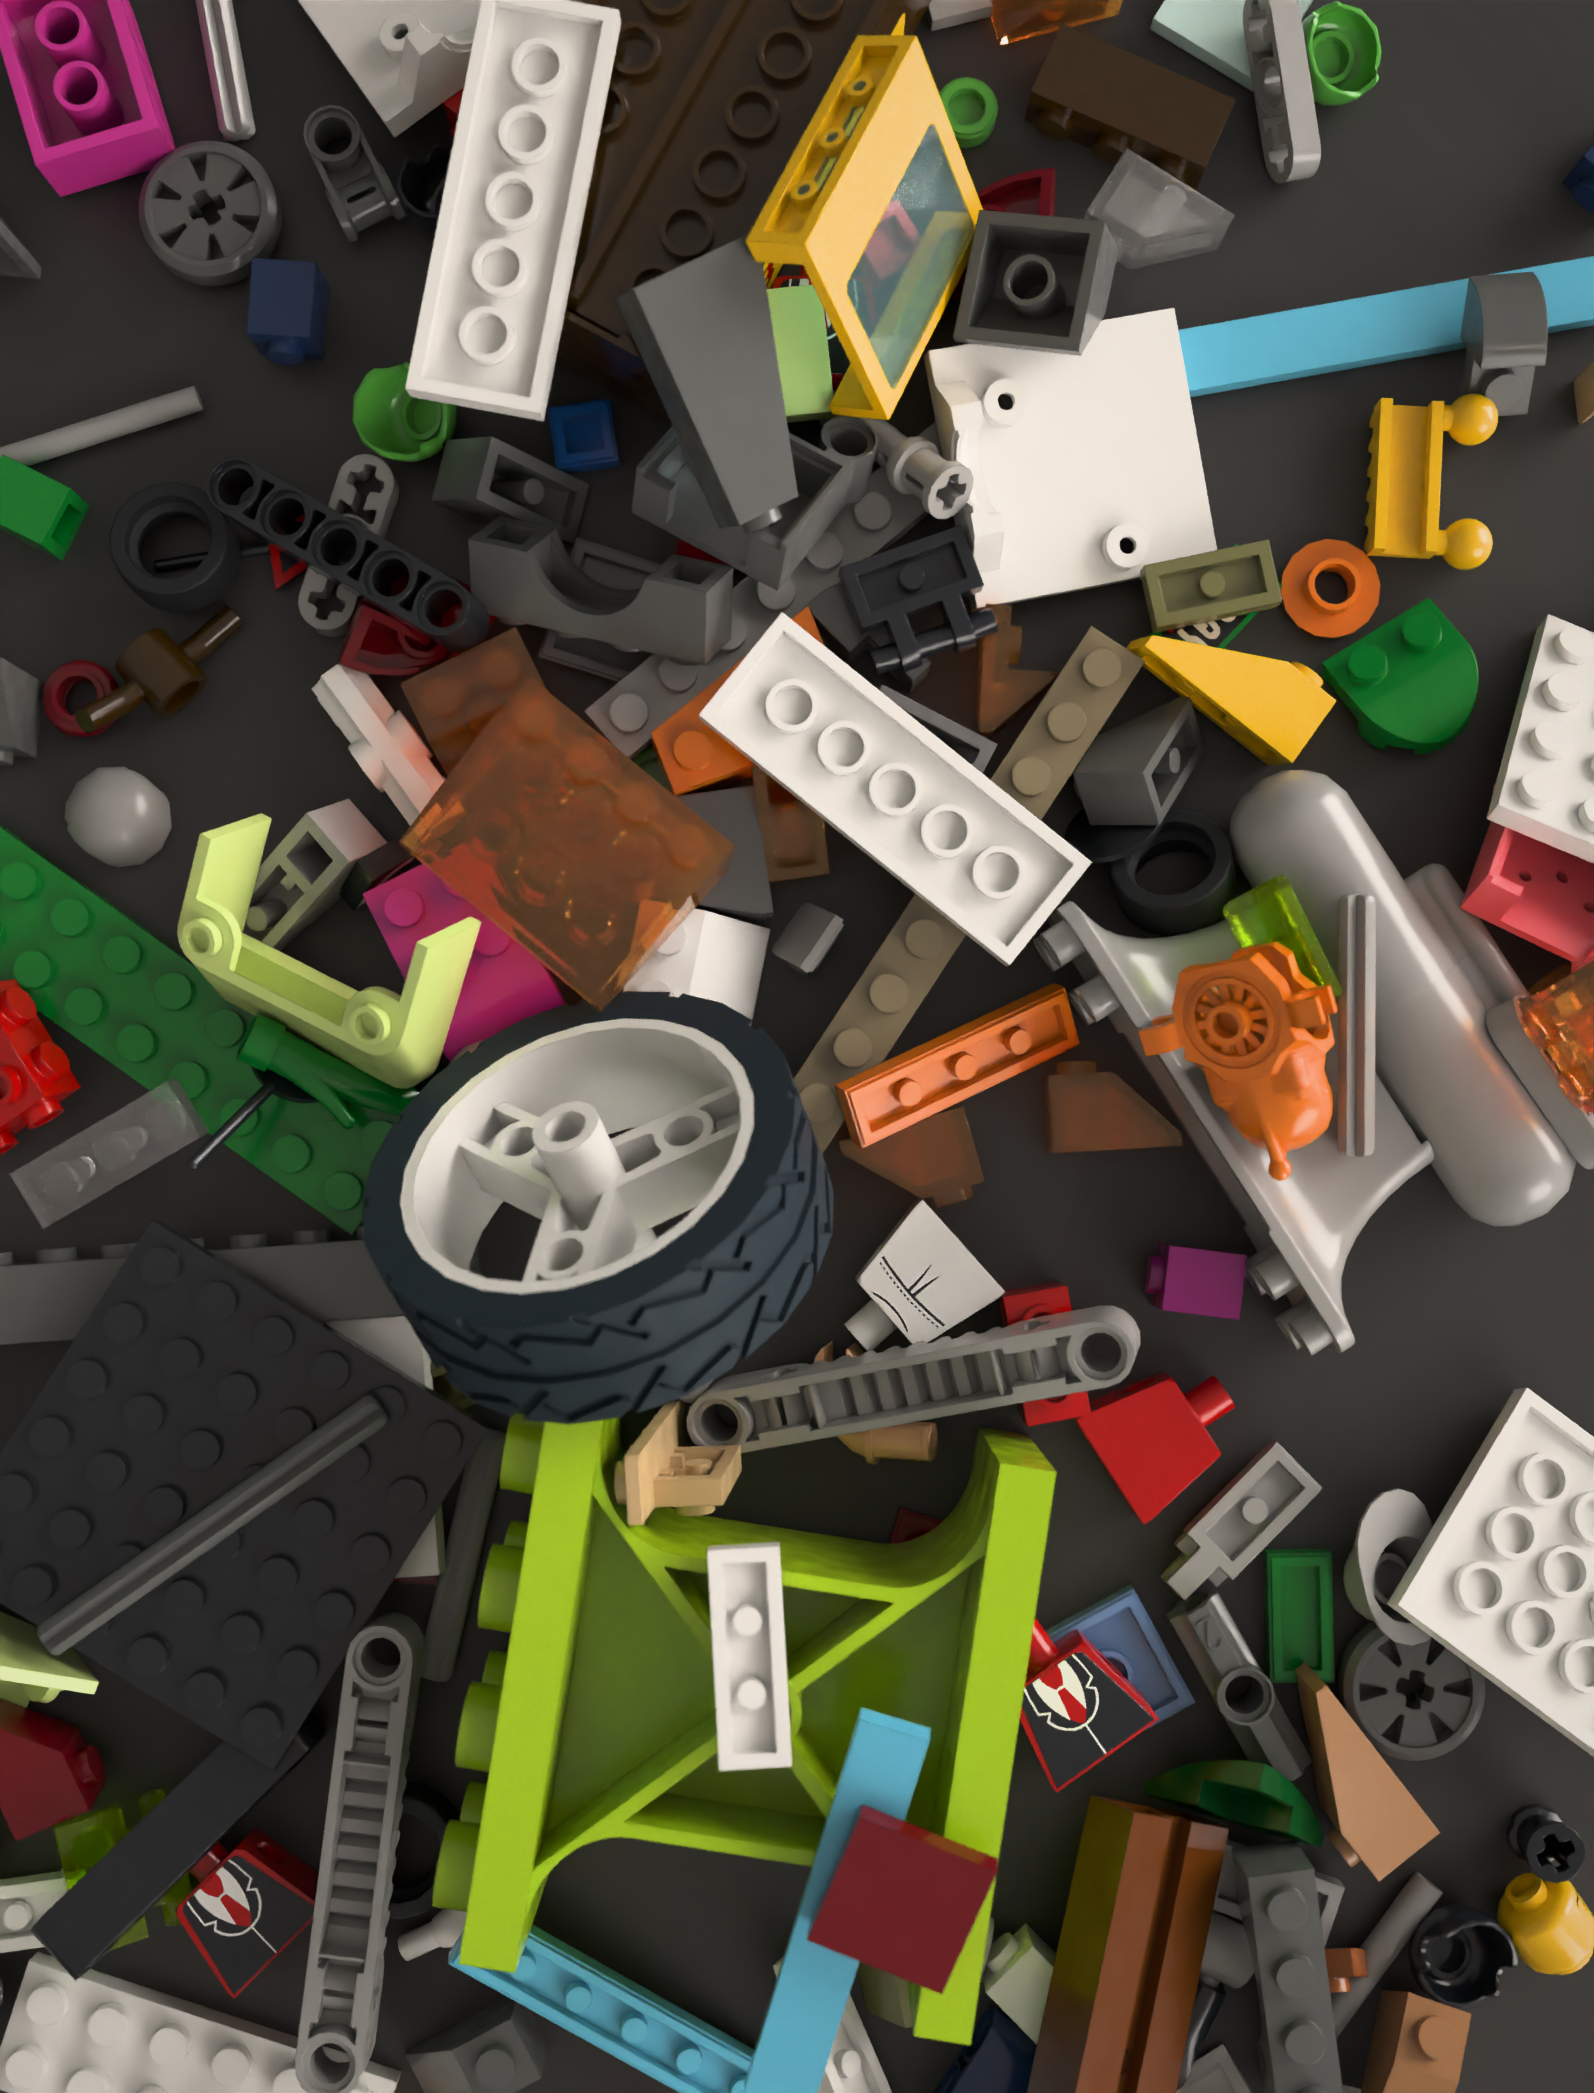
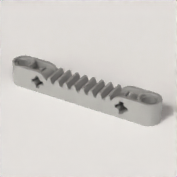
(917, 1382)
(358, 1856)

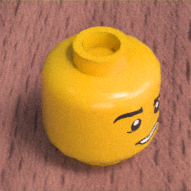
(1547, 1924)

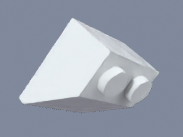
(709, 960)

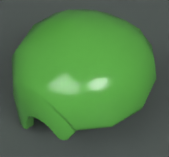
(1341, 53)
(396, 423)

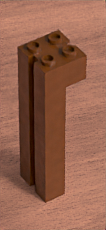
(1129, 1951)

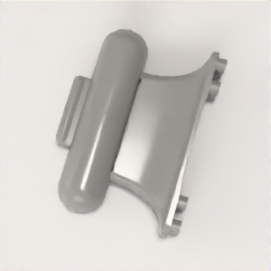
(1438, 1074)

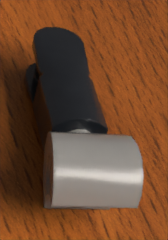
(1226, 1962)

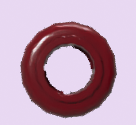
(60, 684)

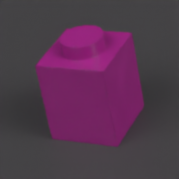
(1196, 1280)

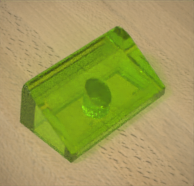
(1275, 914)

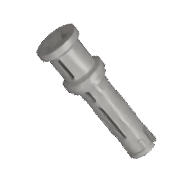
(918, 469)

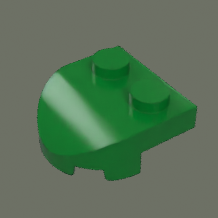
(1408, 681)

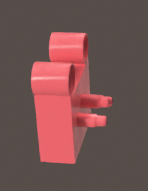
(1534, 892)

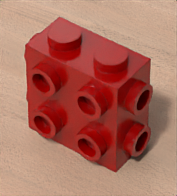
(32, 1067)

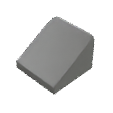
(808, 938)

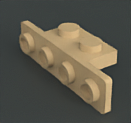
(668, 1473)

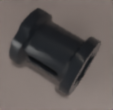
(1562, 1843)

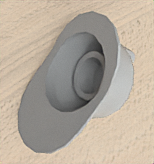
(1382, 1552)

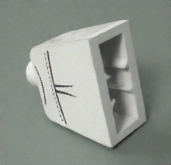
(919, 1282)

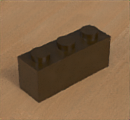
(1124, 102)

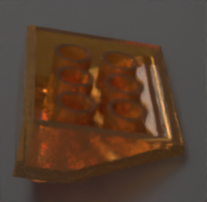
(567, 845)

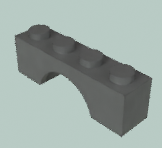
(530, 579)
(1290, 1968)

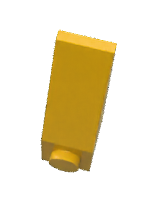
(1253, 698)

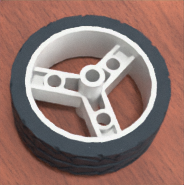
(604, 1304)

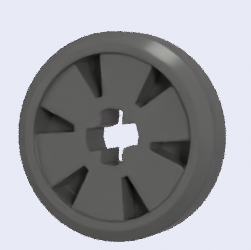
(241, 193)
(1415, 1728)

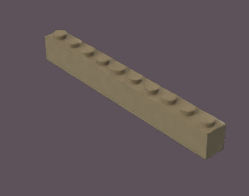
(924, 938)

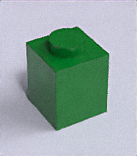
(38, 508)

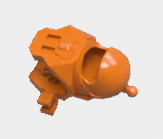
(1256, 1045)

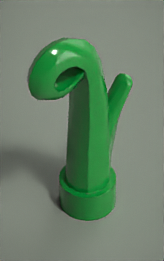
(319, 1072)

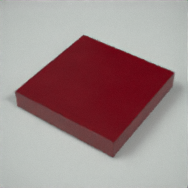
(902, 1899)

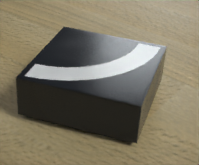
(375, 870)

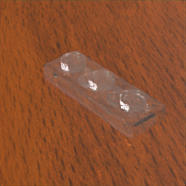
(109, 1153)

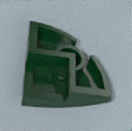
(1240, 1794)

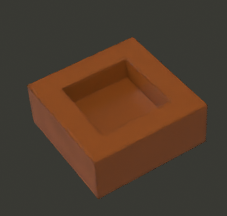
(1345, 1964)

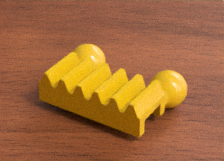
(1408, 480)

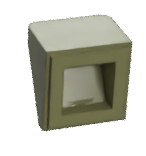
(885, 1995)

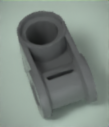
(353, 178)

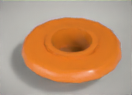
(1317, 615)

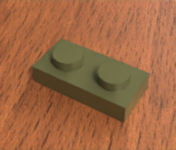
(1210, 586)

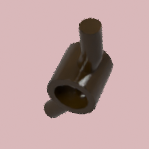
(160, 672)

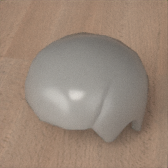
(118, 816)

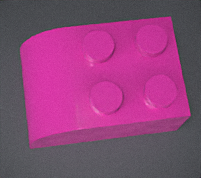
(83, 90)
(501, 978)

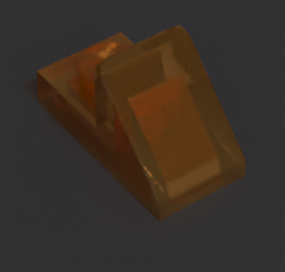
(1000, 690)
(790, 831)

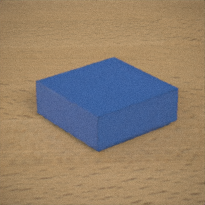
(584, 436)

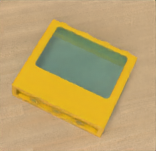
(875, 216)

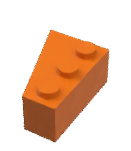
(694, 755)

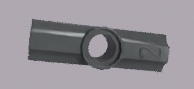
(1219, 1657)

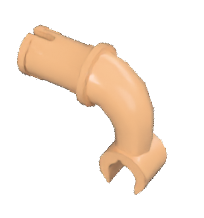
(903, 1442)

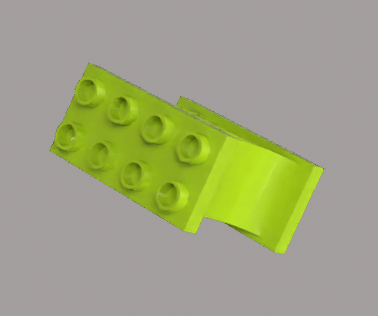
(609, 1683)

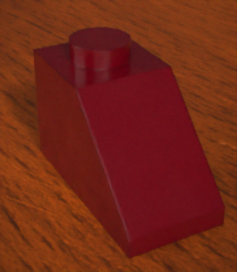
(44, 1770)

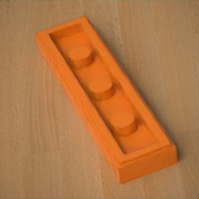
(957, 1065)

